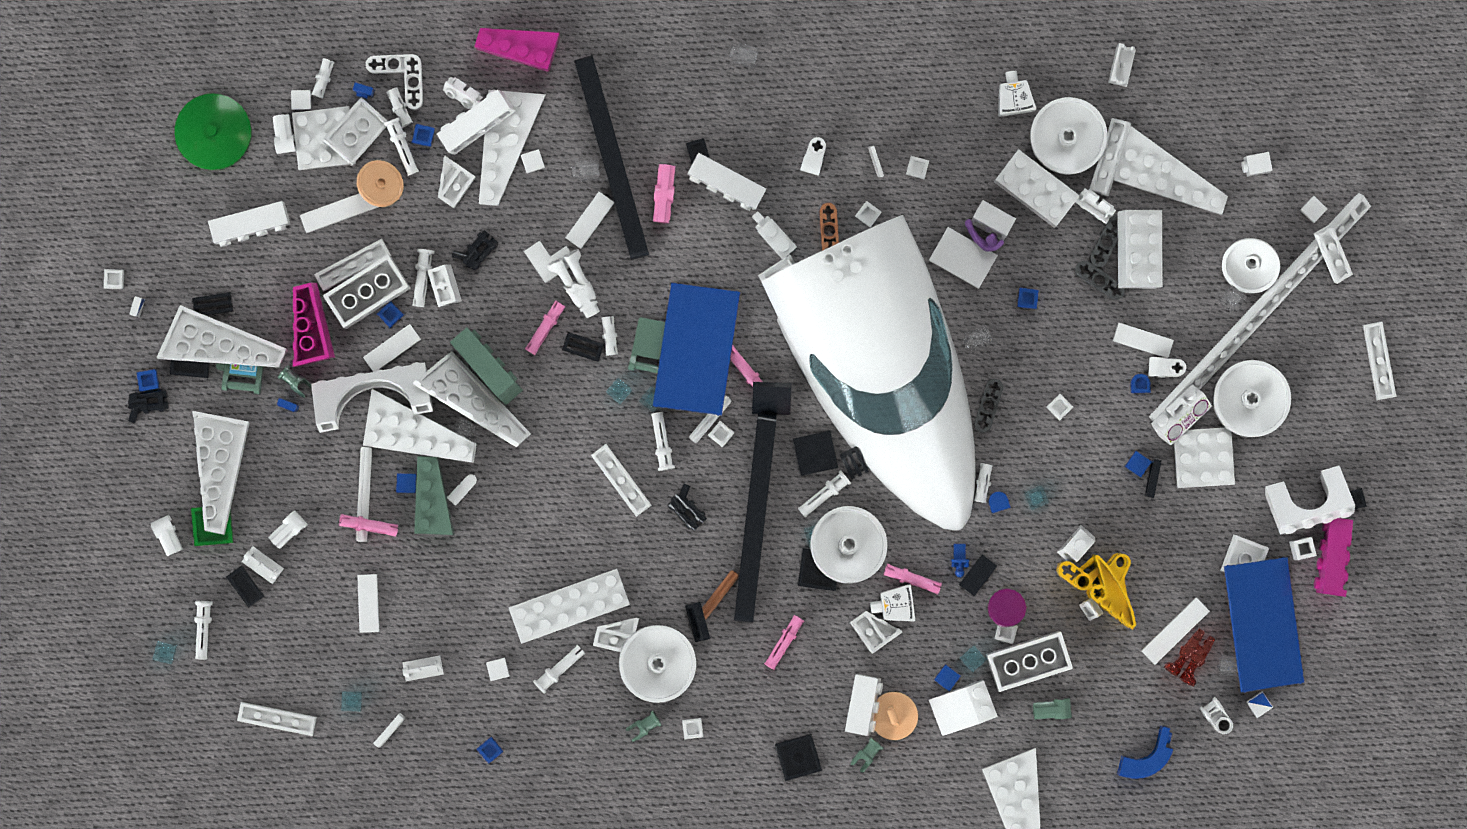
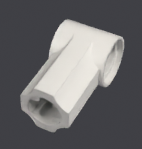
(283, 137)
(291, 526)
(166, 533)

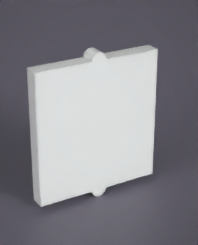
(875, 160)

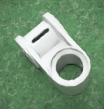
(813, 160)
(1163, 367)
(1216, 715)

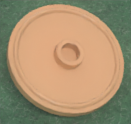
(380, 183)
(895, 716)

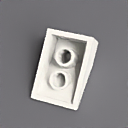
(963, 707)

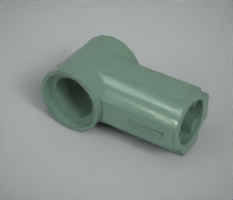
(1053, 709)

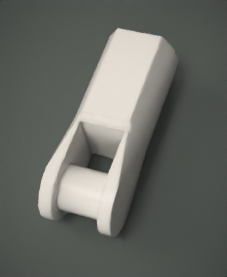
(462, 489)

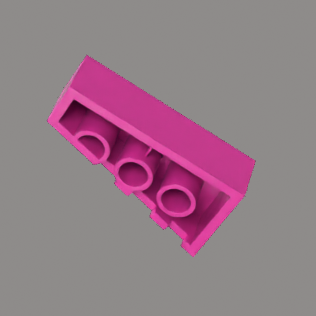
(524, 47)
(310, 328)
(1334, 557)

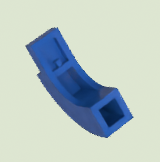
(1150, 764)

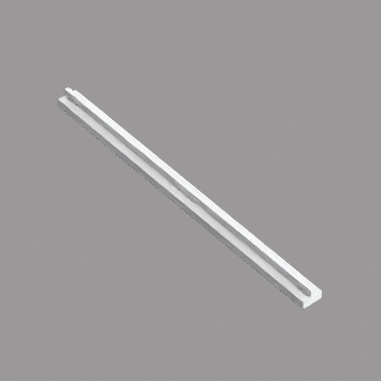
(1265, 305)

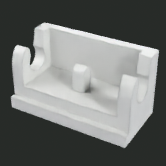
(1122, 65)
(993, 220)
(444, 285)

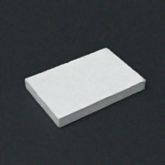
(356, 131)
(962, 258)

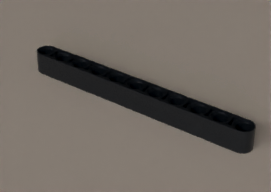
(611, 157)
(755, 517)

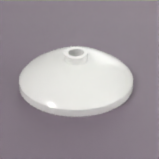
(1251, 276)

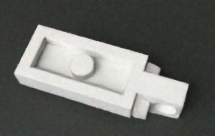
(774, 235)

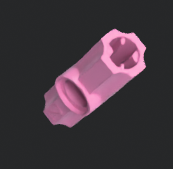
(664, 193)

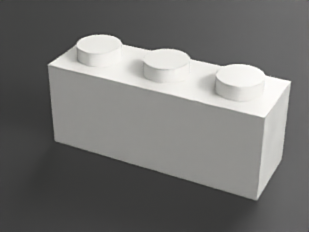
(863, 705)

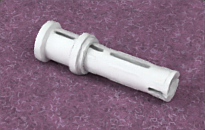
(400, 135)
(422, 266)
(663, 450)
(832, 488)
(201, 653)
(551, 675)

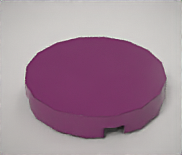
(1006, 608)

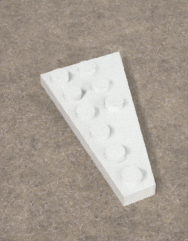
(504, 145)
(1156, 171)
(209, 340)
(463, 391)
(398, 429)
(219, 457)
(1016, 790)

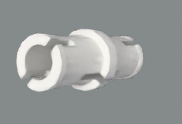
(322, 78)
(399, 107)
(609, 335)
(983, 482)

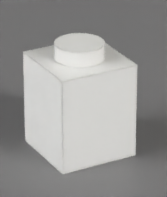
(1257, 164)
(1302, 548)

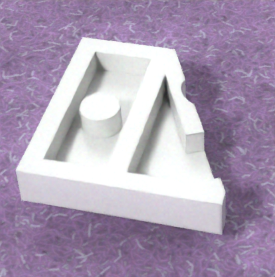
(453, 182)
(874, 631)
(615, 635)

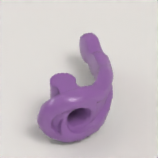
(991, 242)

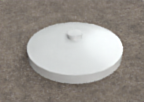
(1068, 135)
(1252, 398)
(848, 544)
(657, 663)

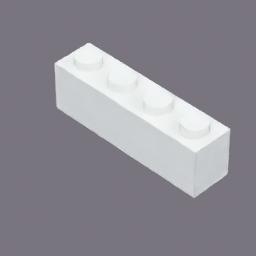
(475, 122)
(726, 181)
(248, 223)

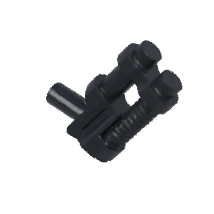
(472, 257)
(139, 402)
(680, 504)

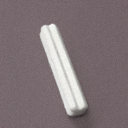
(706, 423)

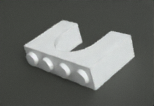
(1291, 517)

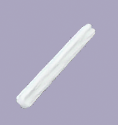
(364, 489)

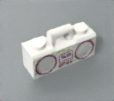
(1181, 414)

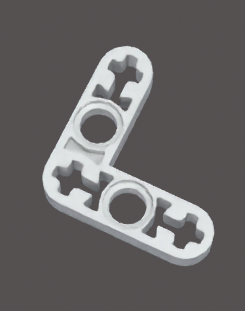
(402, 68)

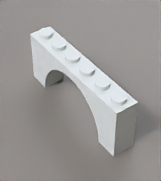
(334, 394)

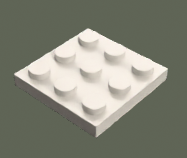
(309, 132)
(1204, 458)

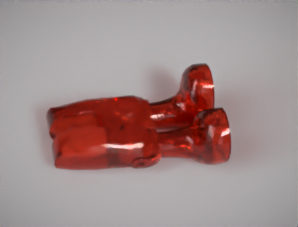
(1196, 653)

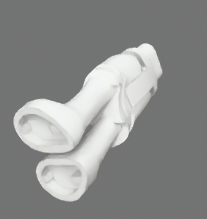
(580, 291)

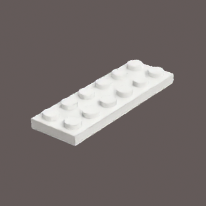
(569, 606)

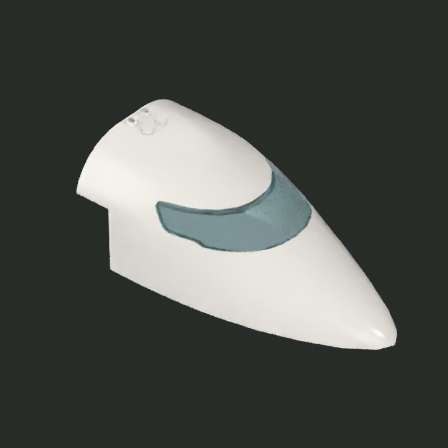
(884, 365)

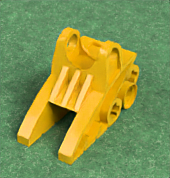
(1112, 585)

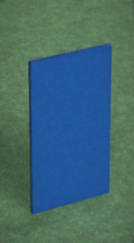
(696, 349)
(1264, 624)

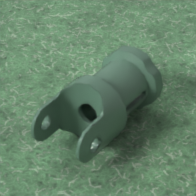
(293, 379)
(645, 725)
(867, 754)

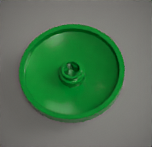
(213, 131)

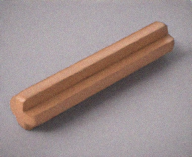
(719, 593)

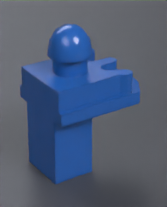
(959, 559)

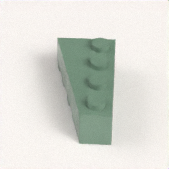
(488, 368)
(431, 506)

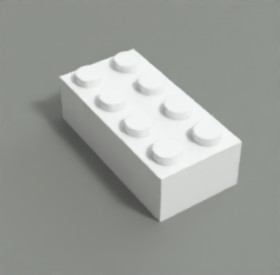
(1036, 188)
(1140, 249)
(366, 291)
(1029, 661)

